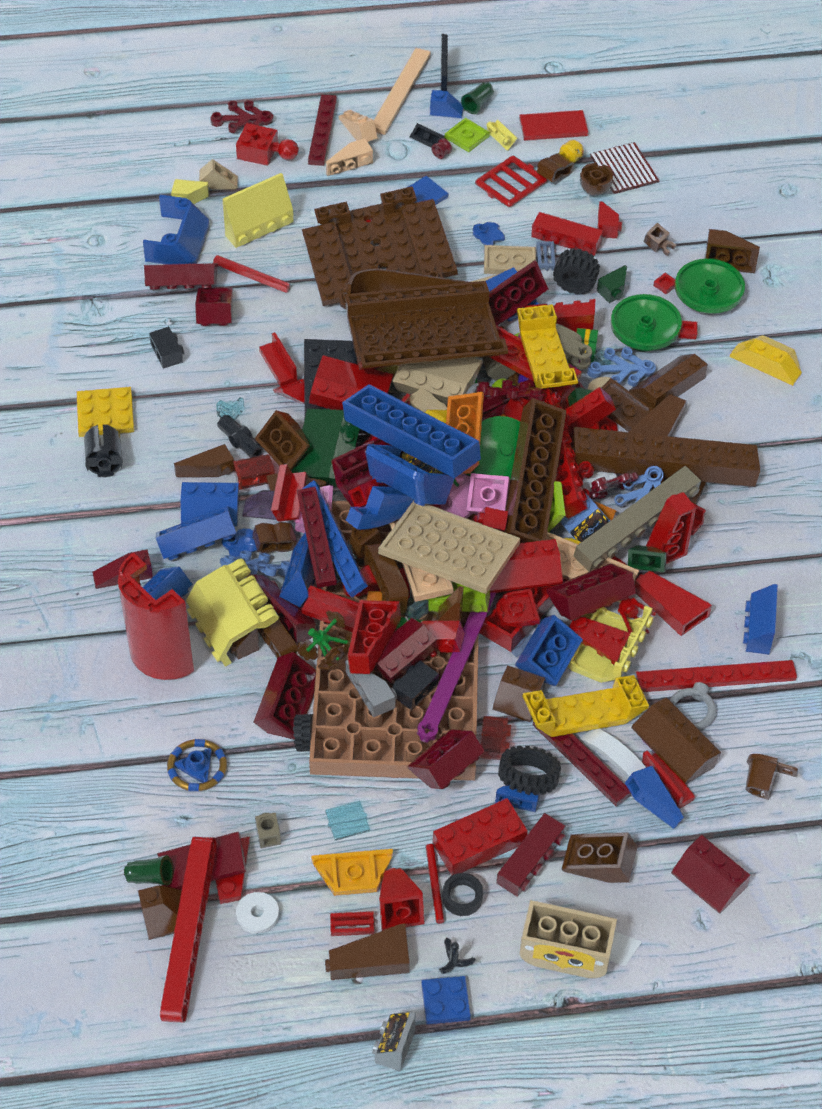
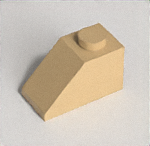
(218, 176)

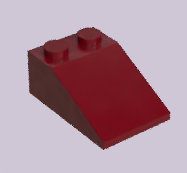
(214, 306)

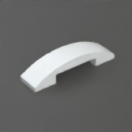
(612, 750)

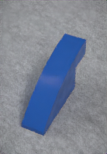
(382, 508)

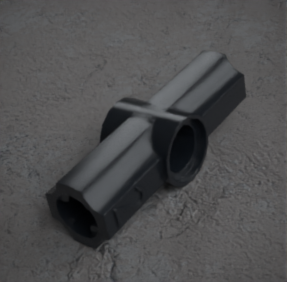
(239, 436)

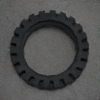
(527, 782)

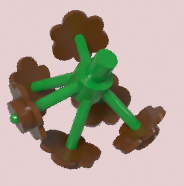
(327, 640)

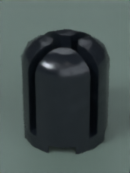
(96, 453)

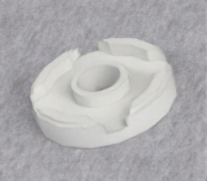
(255, 901)

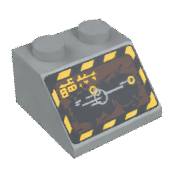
(395, 1040)

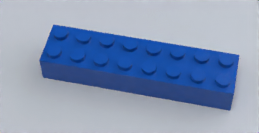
(412, 431)

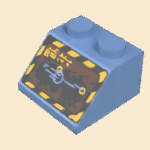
(585, 522)

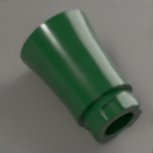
(475, 99)
(150, 871)

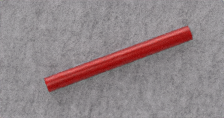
(438, 909)

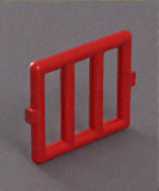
(491, 174)

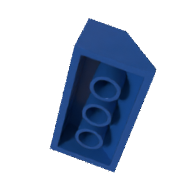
(195, 533)
(298, 574)

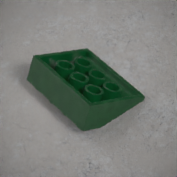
(328, 438)

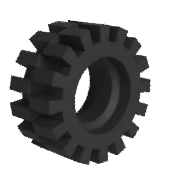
(302, 732)

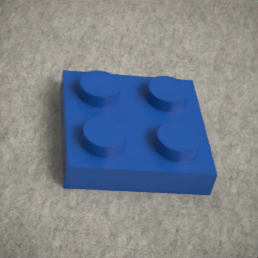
(445, 1000)

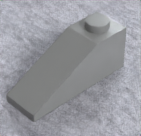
(373, 691)

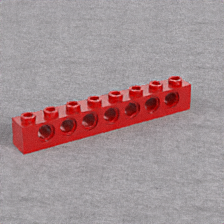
(567, 469)

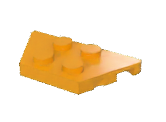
(353, 871)

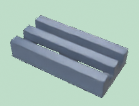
(546, 265)

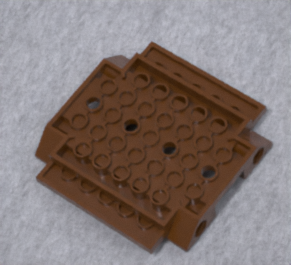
(407, 235)

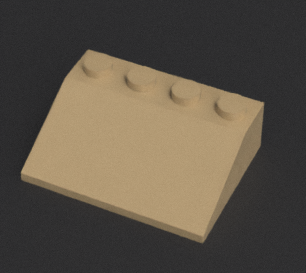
(439, 378)

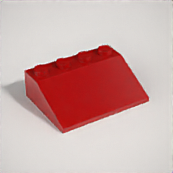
(339, 380)

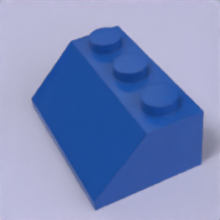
(206, 497)
(168, 579)
(760, 620)
(549, 650)

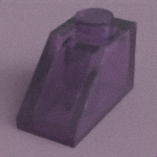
(259, 505)

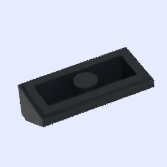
(425, 135)

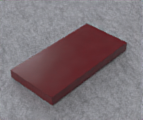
(228, 859)

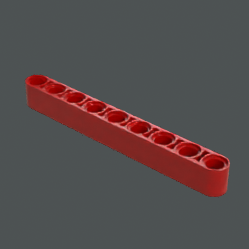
(188, 930)

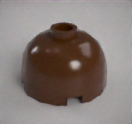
(596, 179)

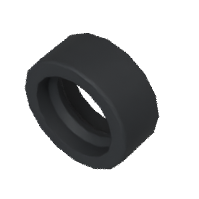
(467, 880)

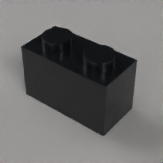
(166, 347)
(415, 684)

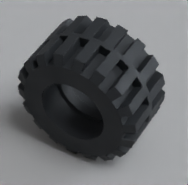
(576, 271)

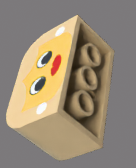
(567, 940)

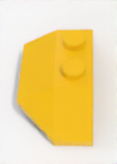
(769, 358)

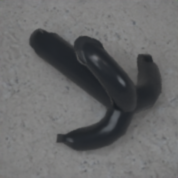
(453, 953)

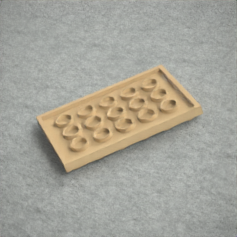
(449, 546)

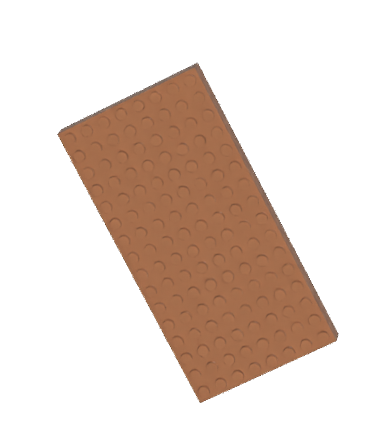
(343, 730)

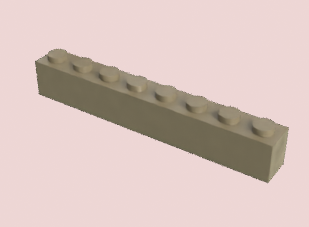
(633, 520)

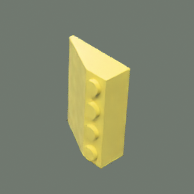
(257, 210)

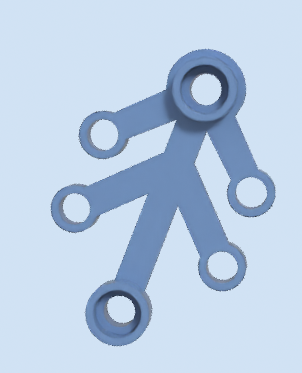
(644, 367)
(646, 488)
(258, 564)

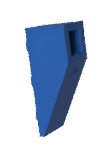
(652, 794)

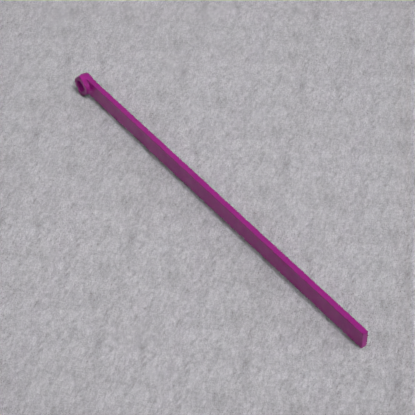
(451, 676)

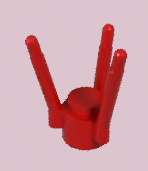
(629, 609)

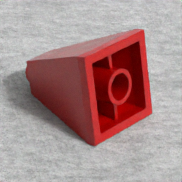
(400, 900)

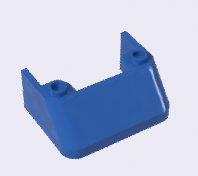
(188, 242)
(405, 477)

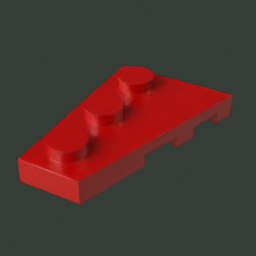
(603, 638)
(231, 887)

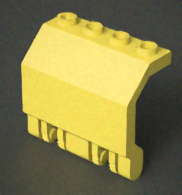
(229, 607)
(599, 668)

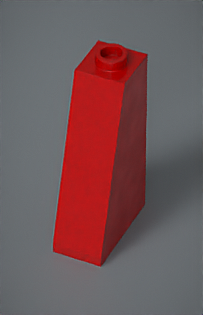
(672, 603)

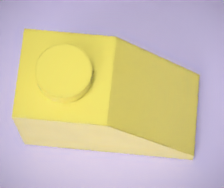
(192, 190)

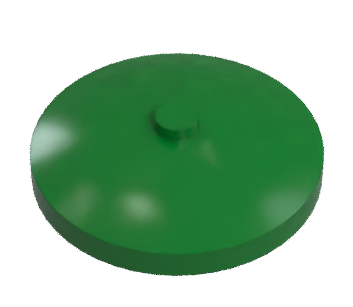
(709, 285)
(646, 322)
(498, 446)

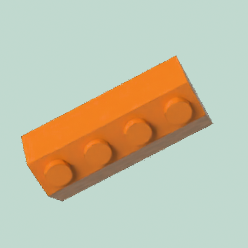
(465, 415)

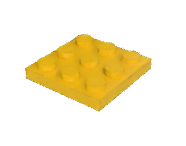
(106, 407)

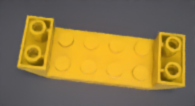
(544, 347)
(588, 709)

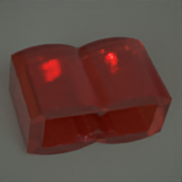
(494, 737)

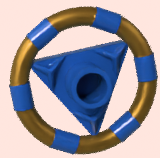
(196, 765)

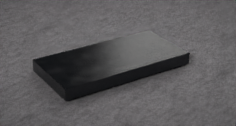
(444, 62)

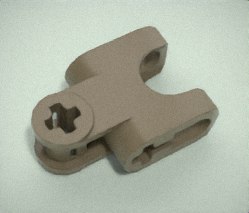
(573, 348)

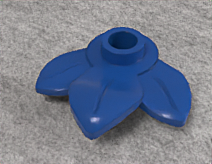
(488, 233)
(242, 541)

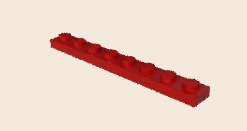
(716, 675)

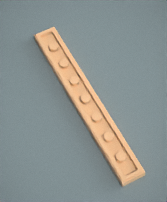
(400, 90)

